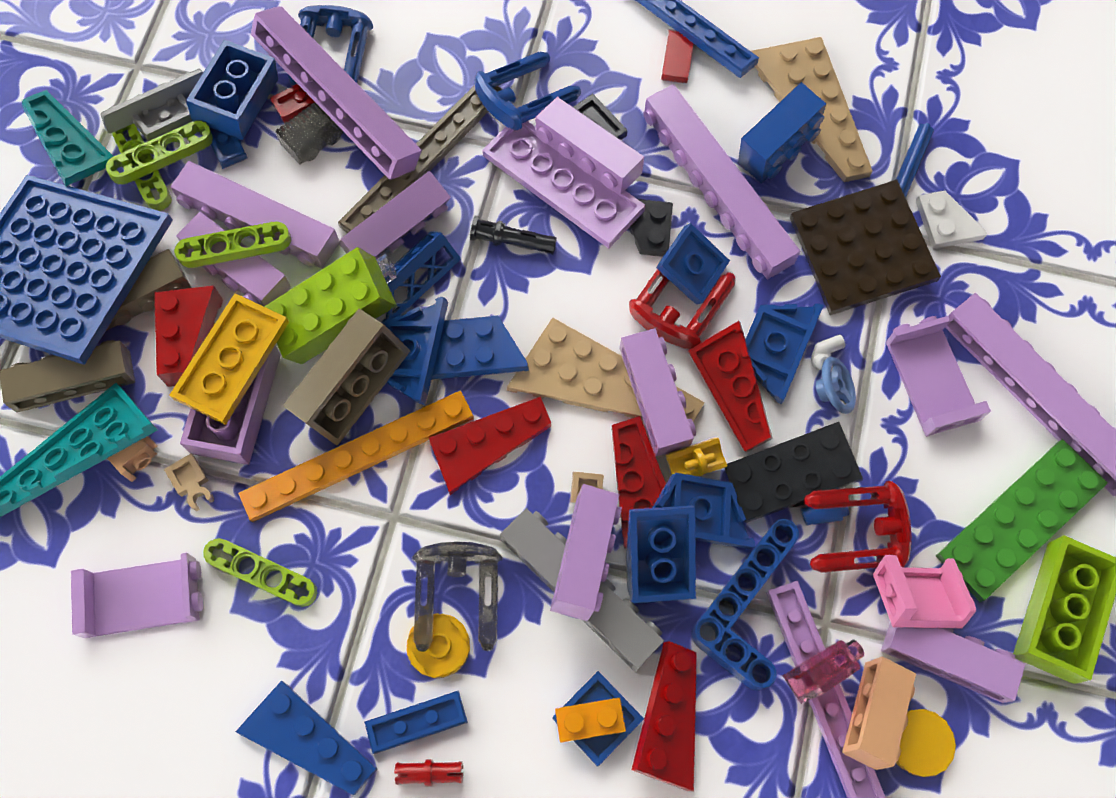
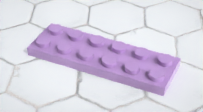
(563, 184)

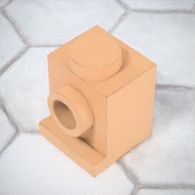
(134, 457)

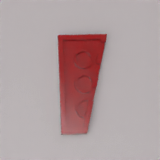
(733, 383)
(481, 443)
(636, 469)
(668, 728)

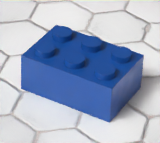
(233, 89)
(781, 133)

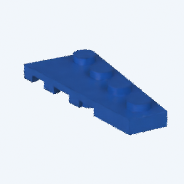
(302, 736)

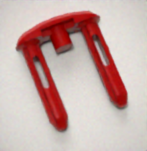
(681, 336)
(896, 525)

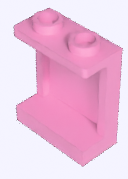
(924, 595)

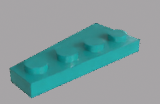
(65, 139)

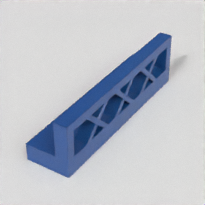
(412, 261)

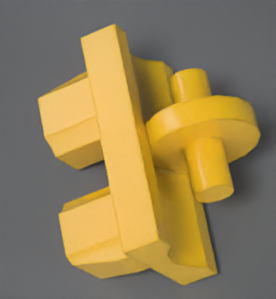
(697, 458)

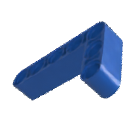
(740, 600)

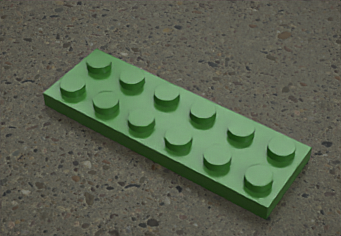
(1022, 519)

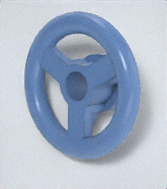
(836, 386)

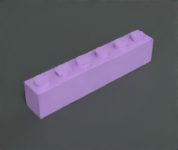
(242, 207)

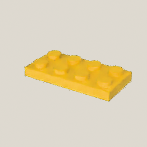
(229, 358)

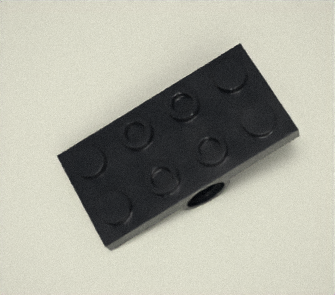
(791, 470)

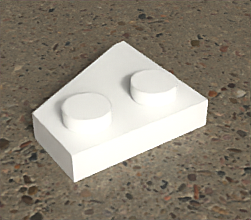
(947, 221)

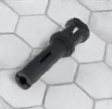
(499, 234)

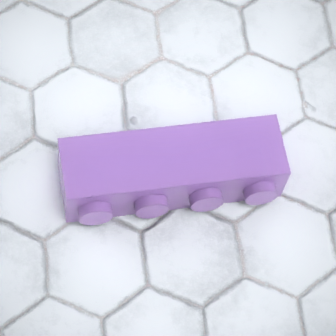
(589, 145)
(398, 217)
(250, 275)
(656, 392)
(585, 553)
(957, 660)

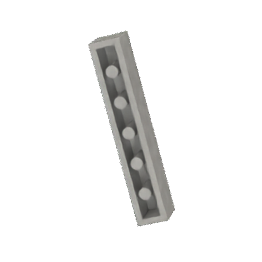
(617, 618)

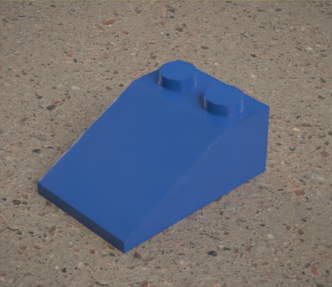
(661, 554)

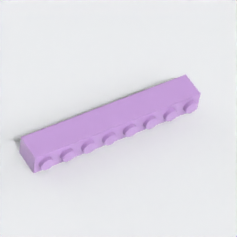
(335, 92)
(720, 182)
(1036, 385)

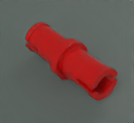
(429, 772)

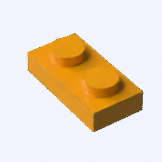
(590, 720)

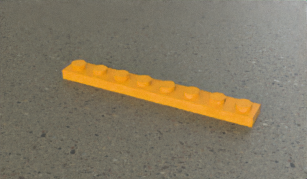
(355, 456)

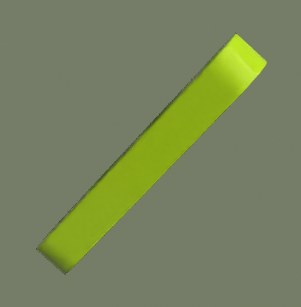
(158, 148)
(155, 181)
(233, 240)
(261, 570)

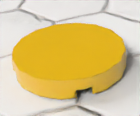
(447, 651)
(926, 744)

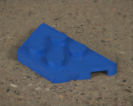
(421, 334)
(778, 343)
(477, 348)
(716, 508)

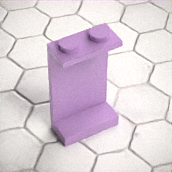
(933, 377)
(135, 597)

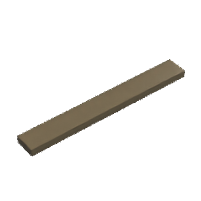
(434, 147)

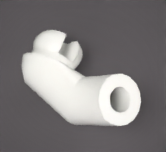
(823, 350)

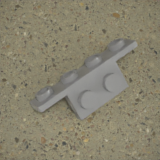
(155, 110)

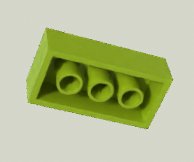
(327, 301)
(1068, 610)

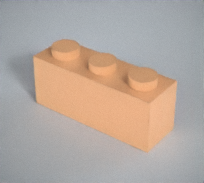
(880, 714)

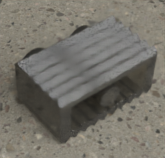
(308, 134)

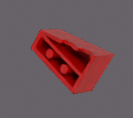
(181, 326)

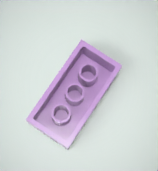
(238, 437)

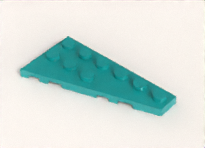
(85, 440)

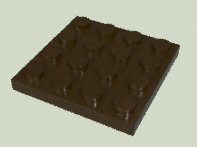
(864, 247)

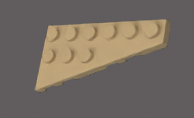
(809, 63)
(582, 374)

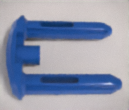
(336, 18)
(501, 102)

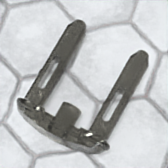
(457, 555)

